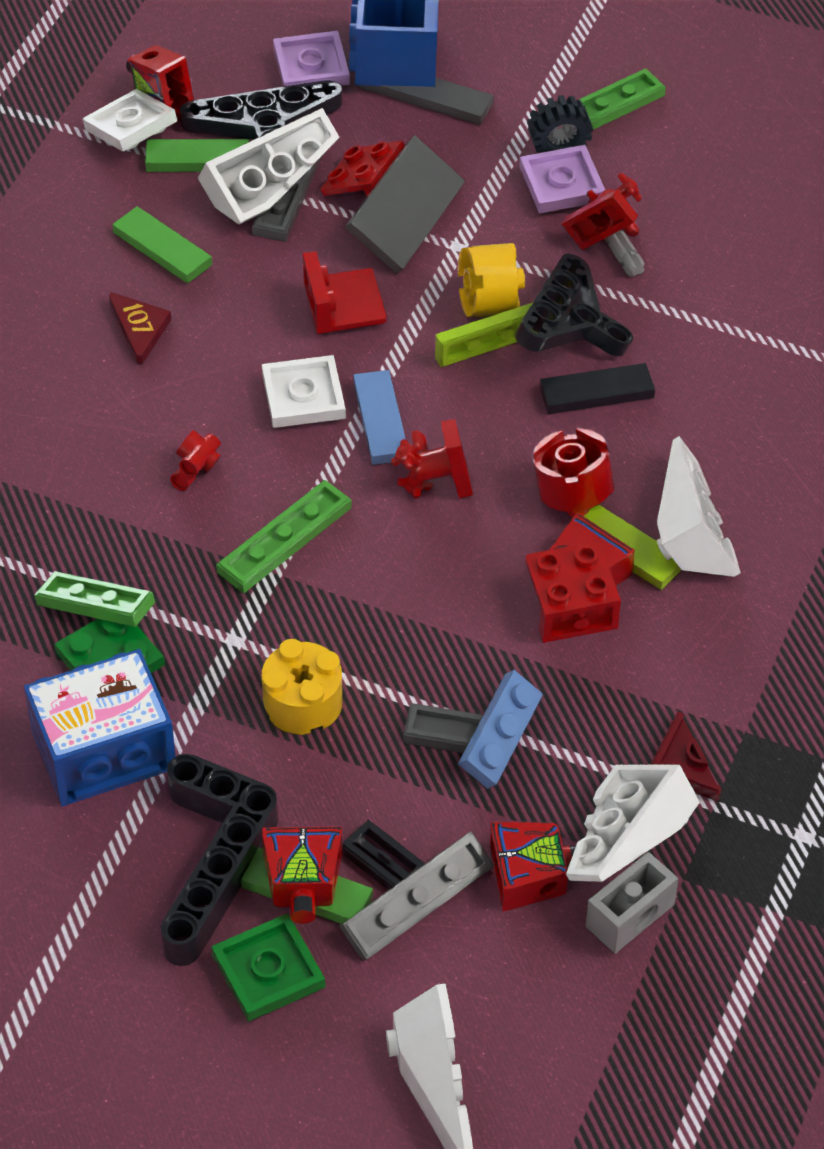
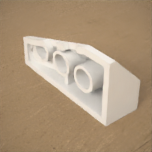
(263, 170)
(689, 519)
(632, 815)
(425, 1055)

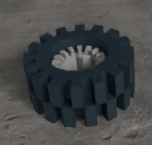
(567, 113)

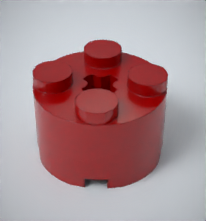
(573, 471)

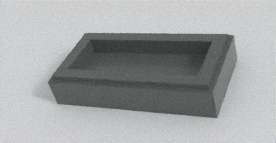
(440, 727)

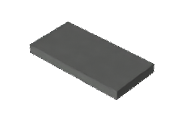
(405, 204)

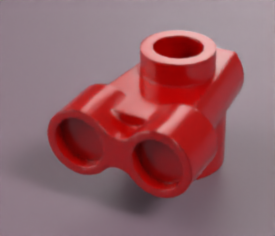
(196, 454)

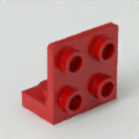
(361, 168)
(341, 298)
(574, 591)

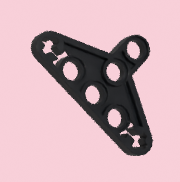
(248, 119)
(570, 312)

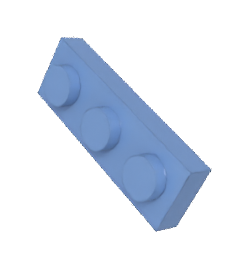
(500, 729)

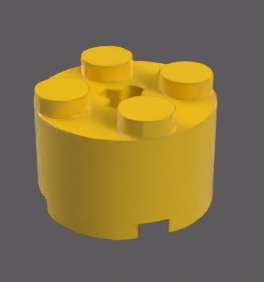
(489, 279)
(302, 686)

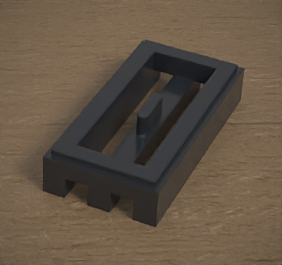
(372, 868)

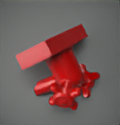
(604, 214)
(433, 463)

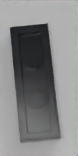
(597, 388)

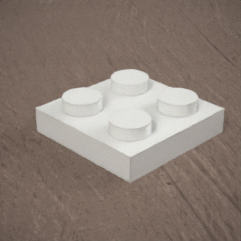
(130, 120)
(303, 391)

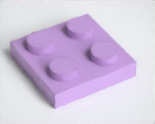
(311, 59)
(560, 178)

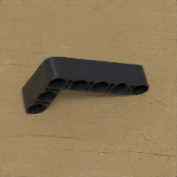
(223, 853)

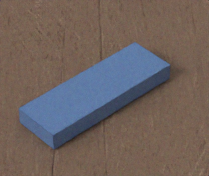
(379, 414)

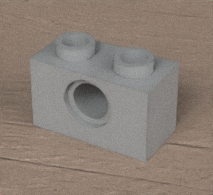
(631, 902)

